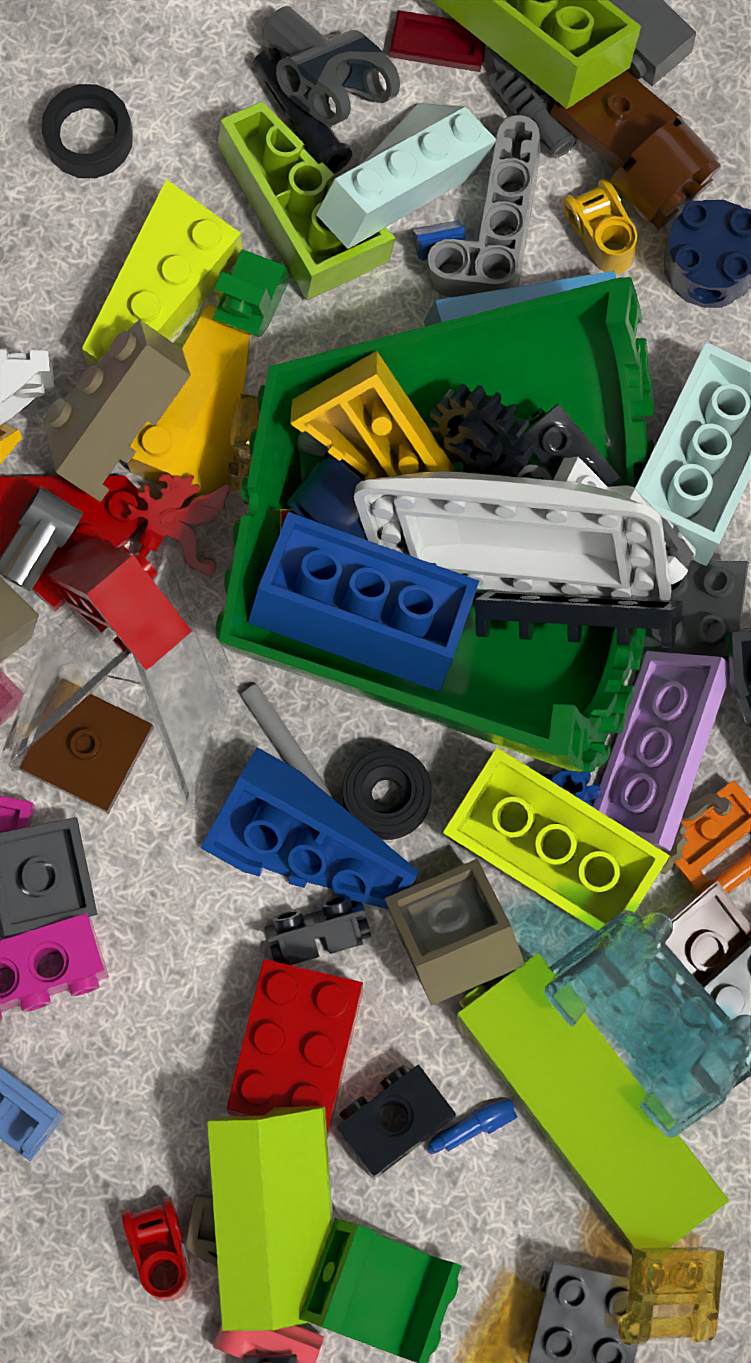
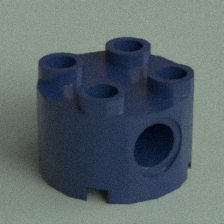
(710, 253)
(329, 496)

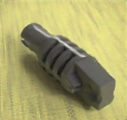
(528, 100)

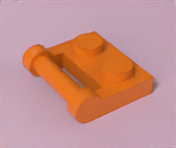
(712, 836)

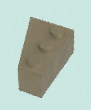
(112, 405)

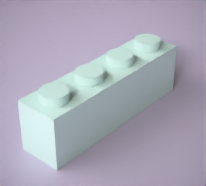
(412, 166)

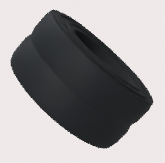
(392, 765)

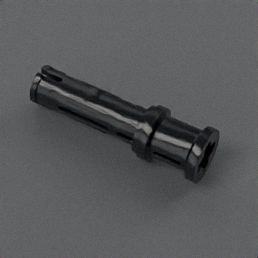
(317, 137)

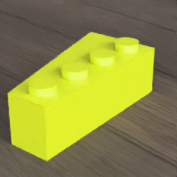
(166, 270)

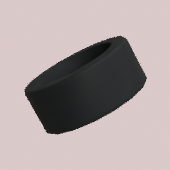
(87, 97)

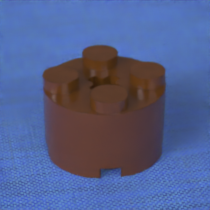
(664, 171)

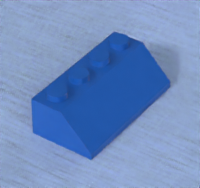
(363, 601)

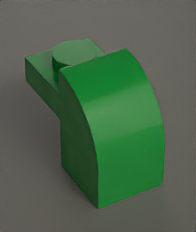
(250, 293)

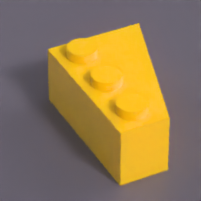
(369, 422)

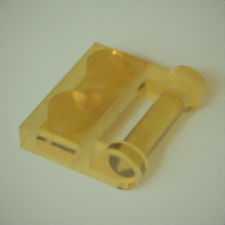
(673, 1278)

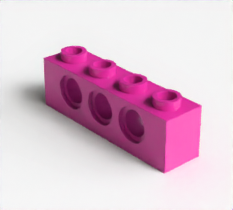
(82, 967)

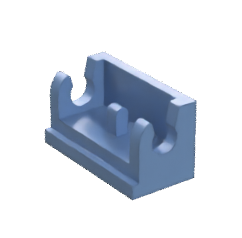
(24, 1117)

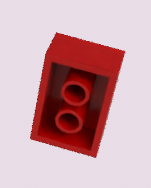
(295, 1041)

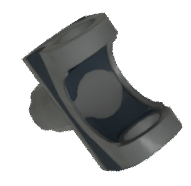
(327, 67)

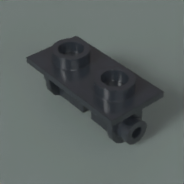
(561, 438)
(334, 922)

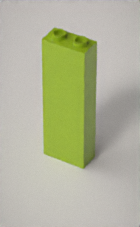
(589, 1109)

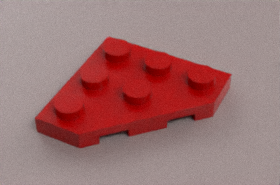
(99, 519)

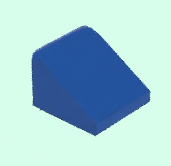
(428, 236)

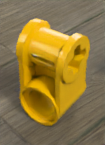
(599, 219)

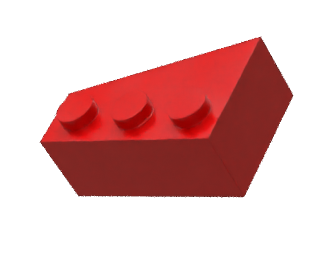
(118, 592)

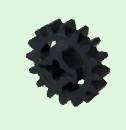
(482, 432)

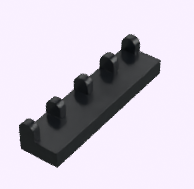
(578, 611)

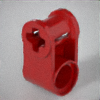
(157, 1246)

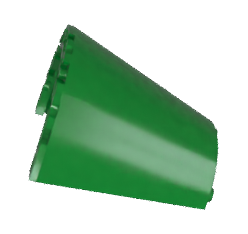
(520, 694)

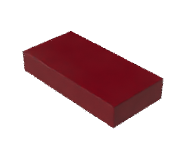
(435, 42)

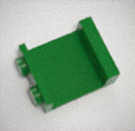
(381, 1292)

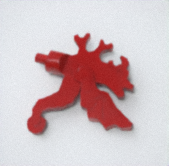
(168, 517)

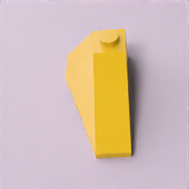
(198, 422)

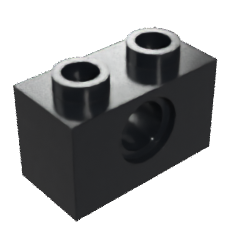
(426, 1115)

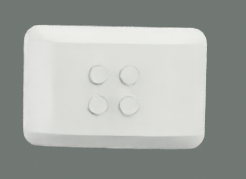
(520, 533)

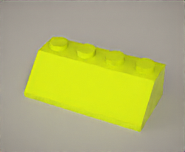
(554, 842)

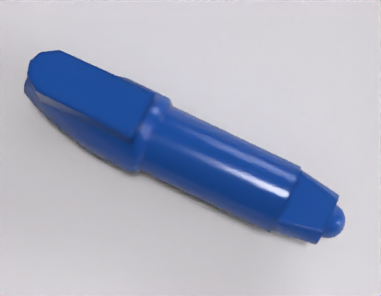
(484, 1120)

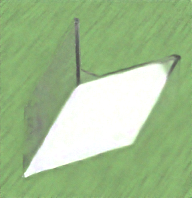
(184, 689)

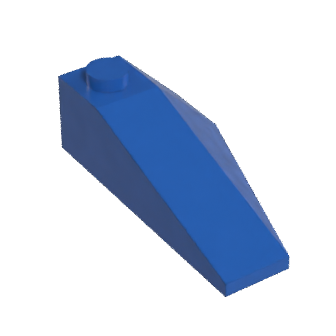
(299, 831)

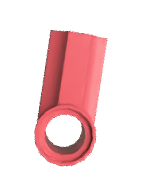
(284, 1341)

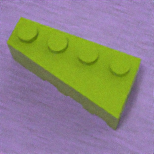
(286, 195)

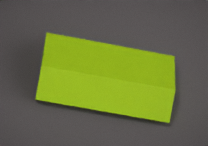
(269, 1213)

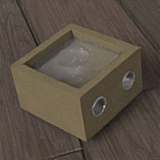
(455, 931)

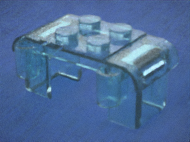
(656, 1016)

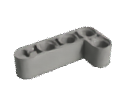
(500, 210)

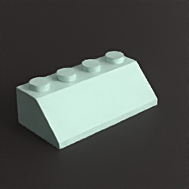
(704, 452)

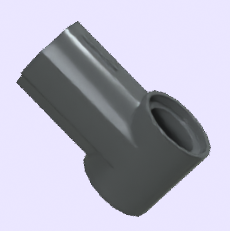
(42, 529)

